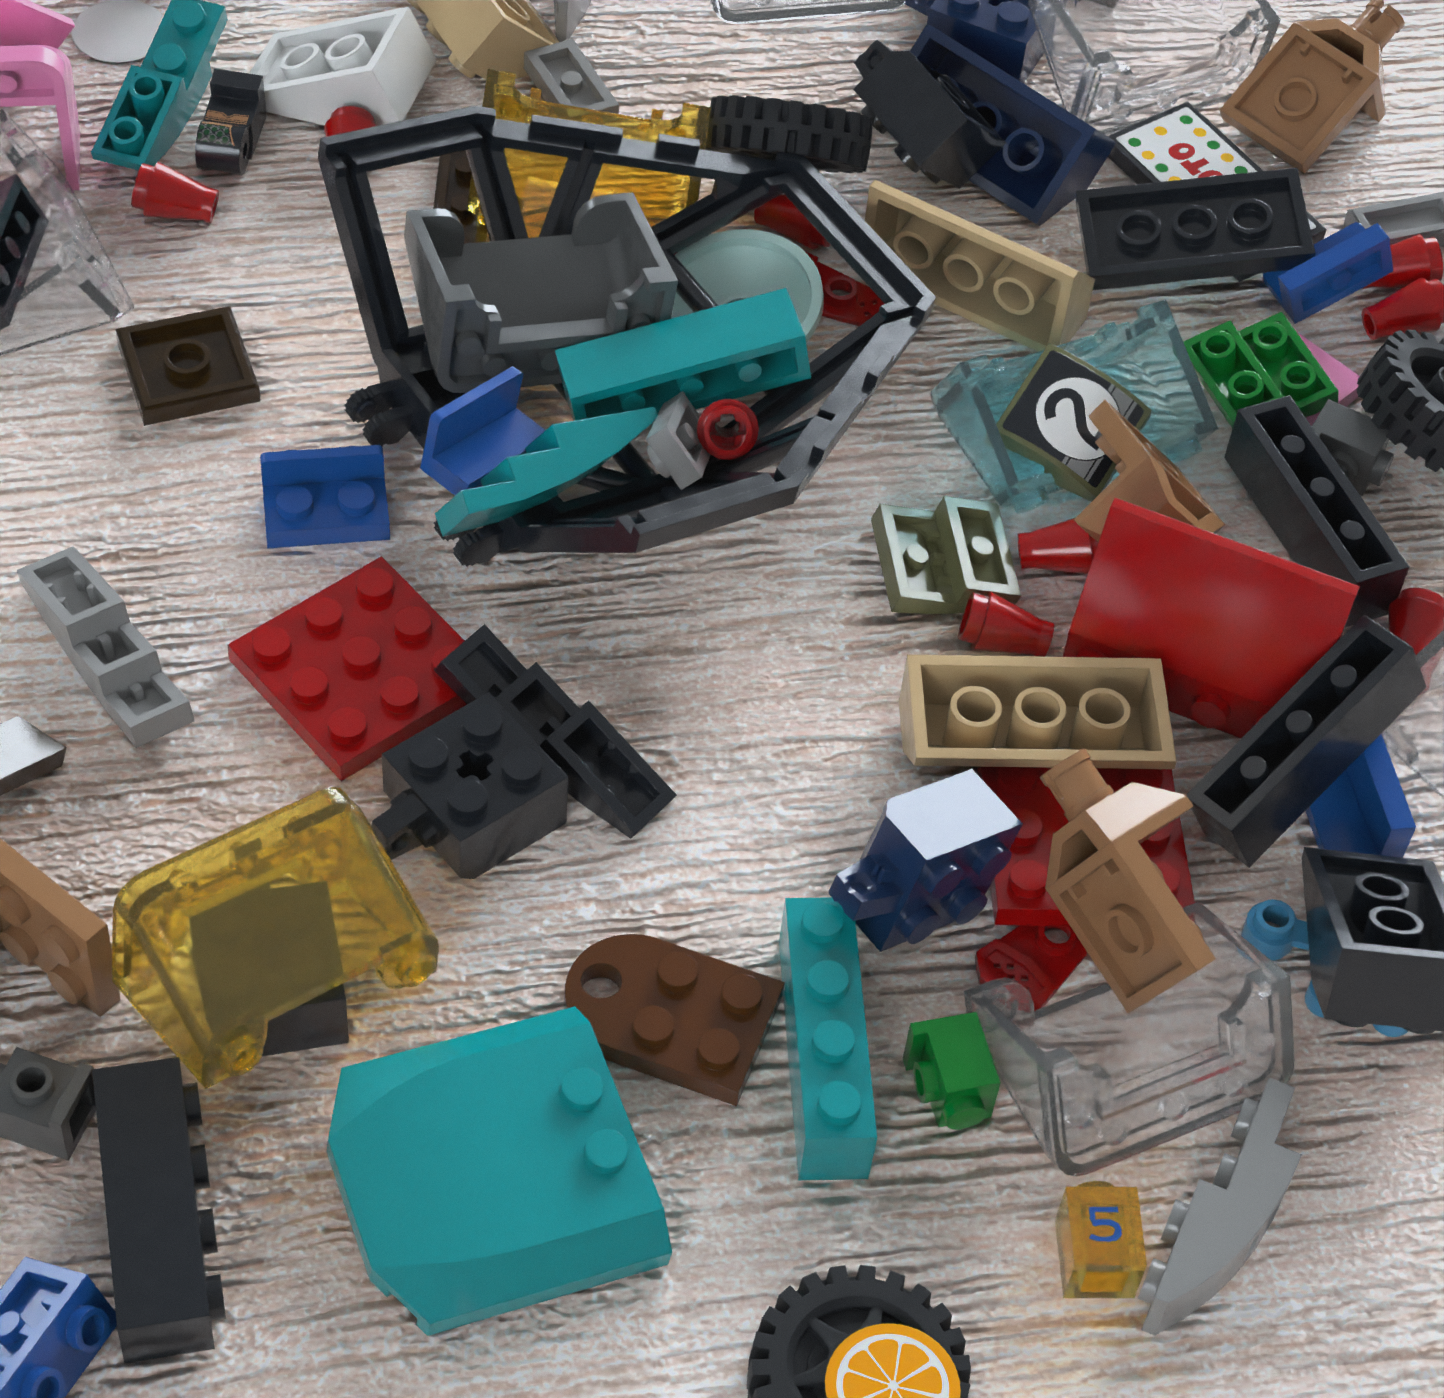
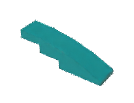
(552, 464)

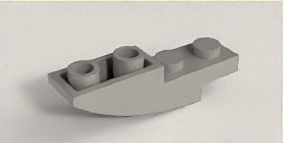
(1223, 1218)

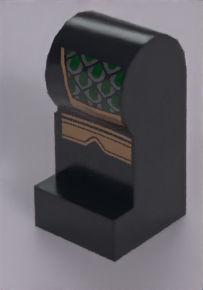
(231, 122)

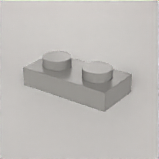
(568, 77)
(675, 442)

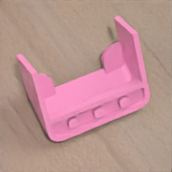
(39, 78)

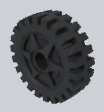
(760, 127)
(1407, 394)
(810, 1323)

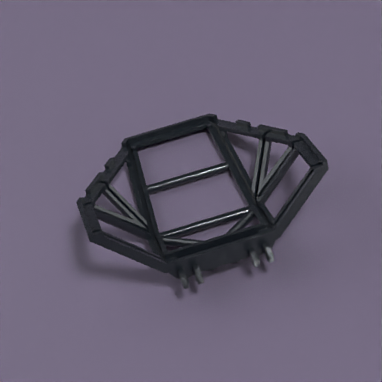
(635, 506)

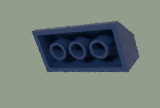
(1046, 147)

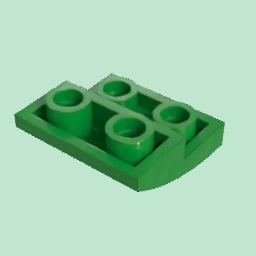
(1259, 367)

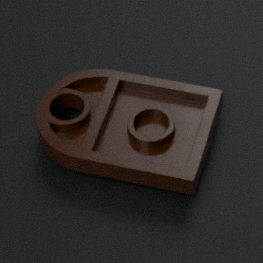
(676, 1012)

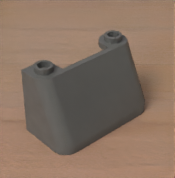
(530, 296)

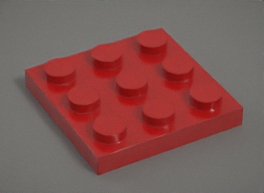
(353, 666)
(1020, 886)

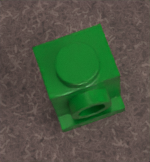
(953, 1069)

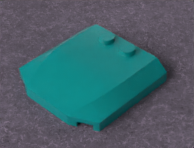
(494, 1172)

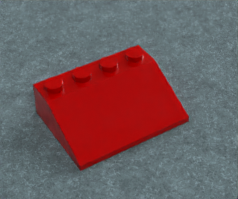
(1216, 612)

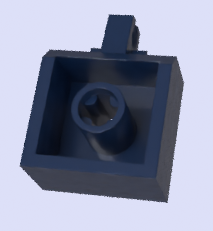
(990, 28)
(928, 861)

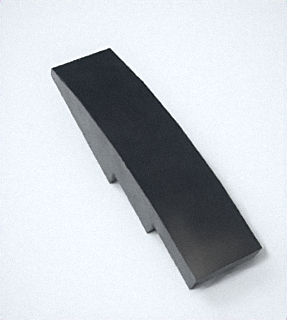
(599, 762)

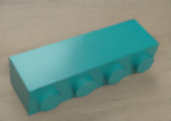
(704, 354)
(826, 1041)

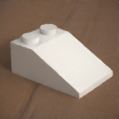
(355, 61)

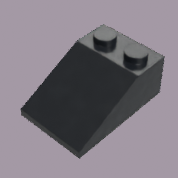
(1375, 938)

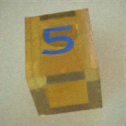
(1100, 1241)

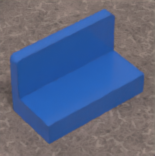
(1340, 267)
(477, 433)
(1364, 808)

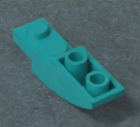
(165, 89)

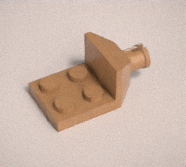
(1315, 84)
(1144, 479)
(1111, 886)
(56, 933)

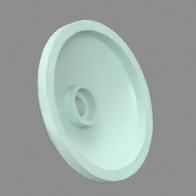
(752, 263)

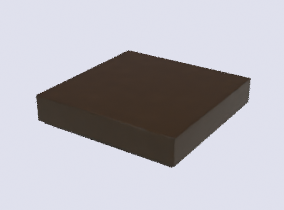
(187, 365)

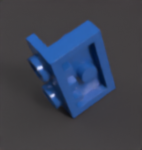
(324, 496)
(49, 1329)

